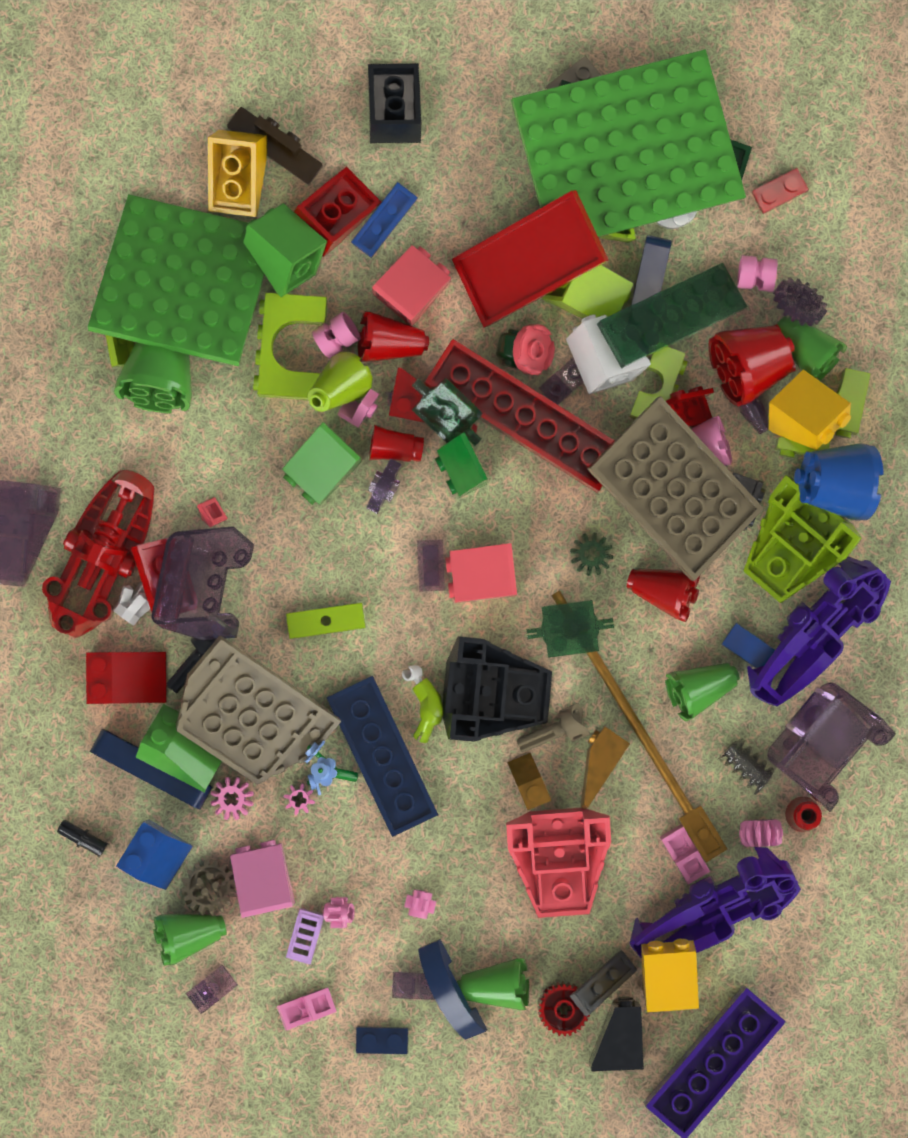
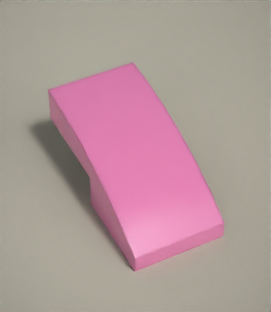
(684, 854)
(306, 1008)

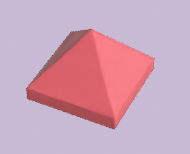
(211, 512)

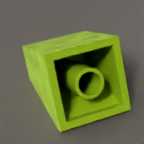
(594, 293)

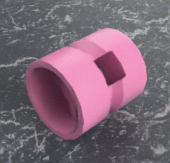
(757, 273)
(340, 327)

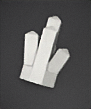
(132, 603)

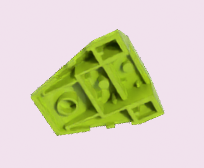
(797, 543)

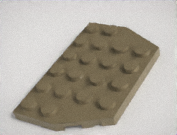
(249, 714)

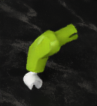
(430, 703)

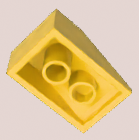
(236, 172)

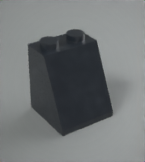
(620, 1039)

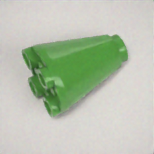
(186, 934)

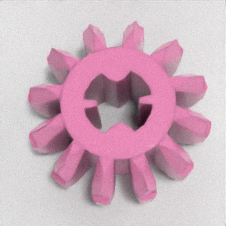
(232, 789)
(761, 833)

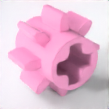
(305, 795)
(420, 904)
(339, 912)

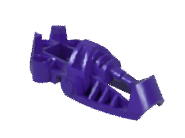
(816, 631)
(714, 909)

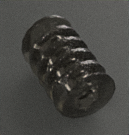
(747, 765)

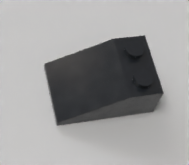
(394, 103)

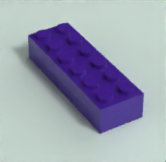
(714, 1062)

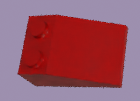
(338, 208)
(125, 677)

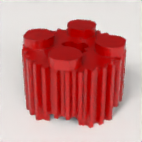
(552, 998)

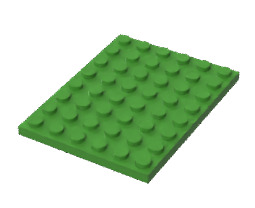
(632, 143)

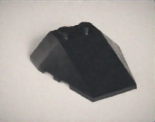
(492, 691)

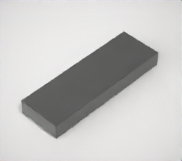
(603, 983)

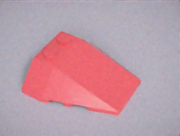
(560, 857)

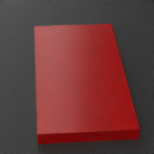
(530, 259)

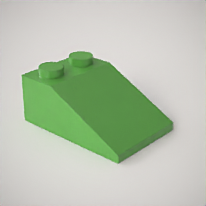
(175, 753)

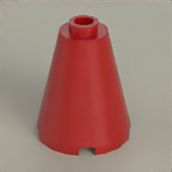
(389, 339)

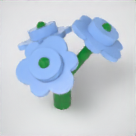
(325, 769)

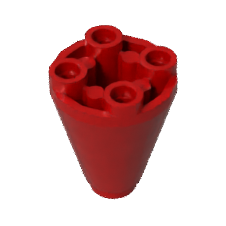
(665, 589)

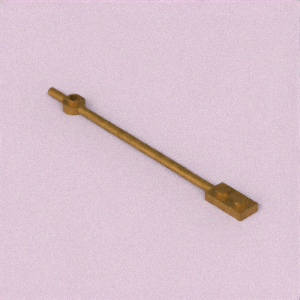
(695, 819)

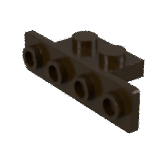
(281, 147)

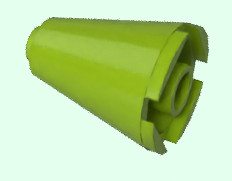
(340, 382)

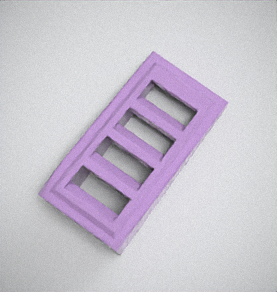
(310, 915)

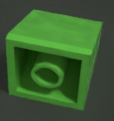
(284, 248)
(321, 465)

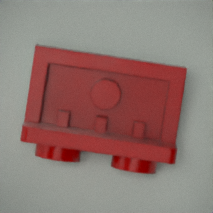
(691, 406)

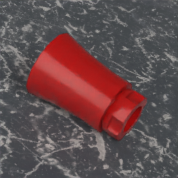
(395, 445)
(795, 809)

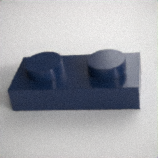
(382, 1040)

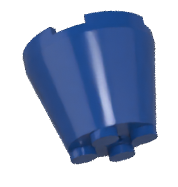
(842, 480)

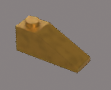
(601, 759)

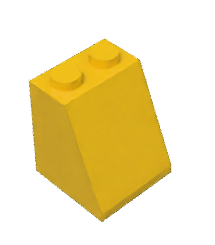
(808, 412)
(669, 975)

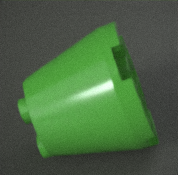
(155, 379)

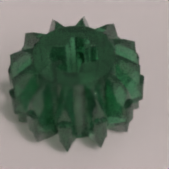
(597, 560)

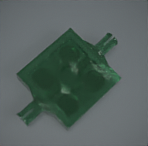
(447, 411)
(570, 628)

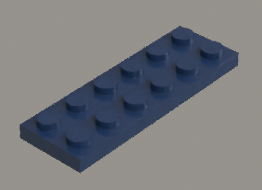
(382, 756)

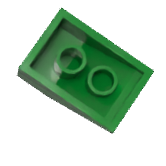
(461, 466)

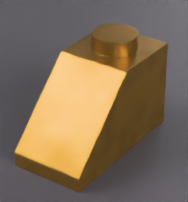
(529, 781)

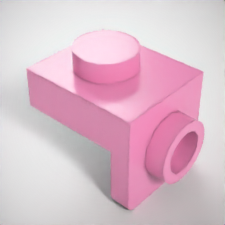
(356, 413)

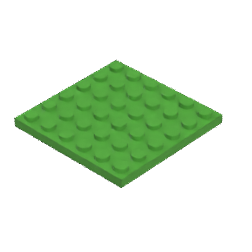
(179, 282)

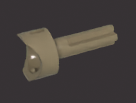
(569, 724)

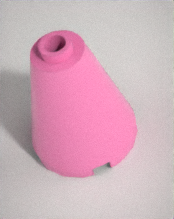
(712, 435)

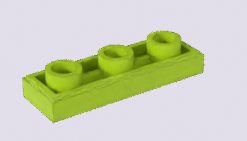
(309, 622)

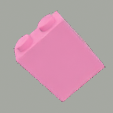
(261, 879)

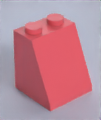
(412, 284)
(481, 573)

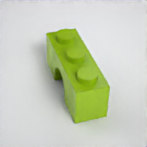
(667, 365)

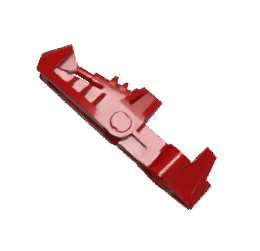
(103, 548)

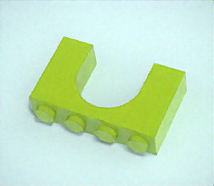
(279, 313)

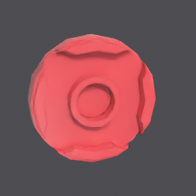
(533, 349)

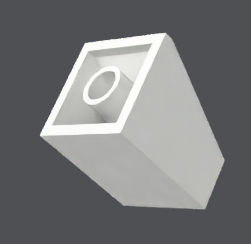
(596, 360)

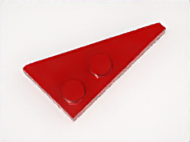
(406, 397)

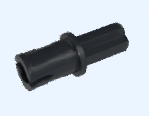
(82, 838)

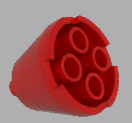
(750, 361)

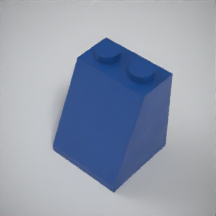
(154, 855)

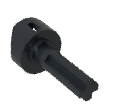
(178, 680)

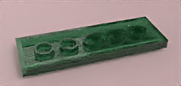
(671, 315)

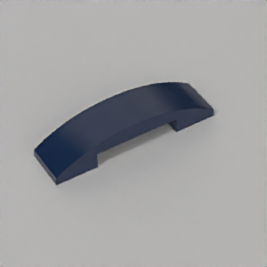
(447, 992)

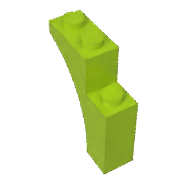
(853, 388)

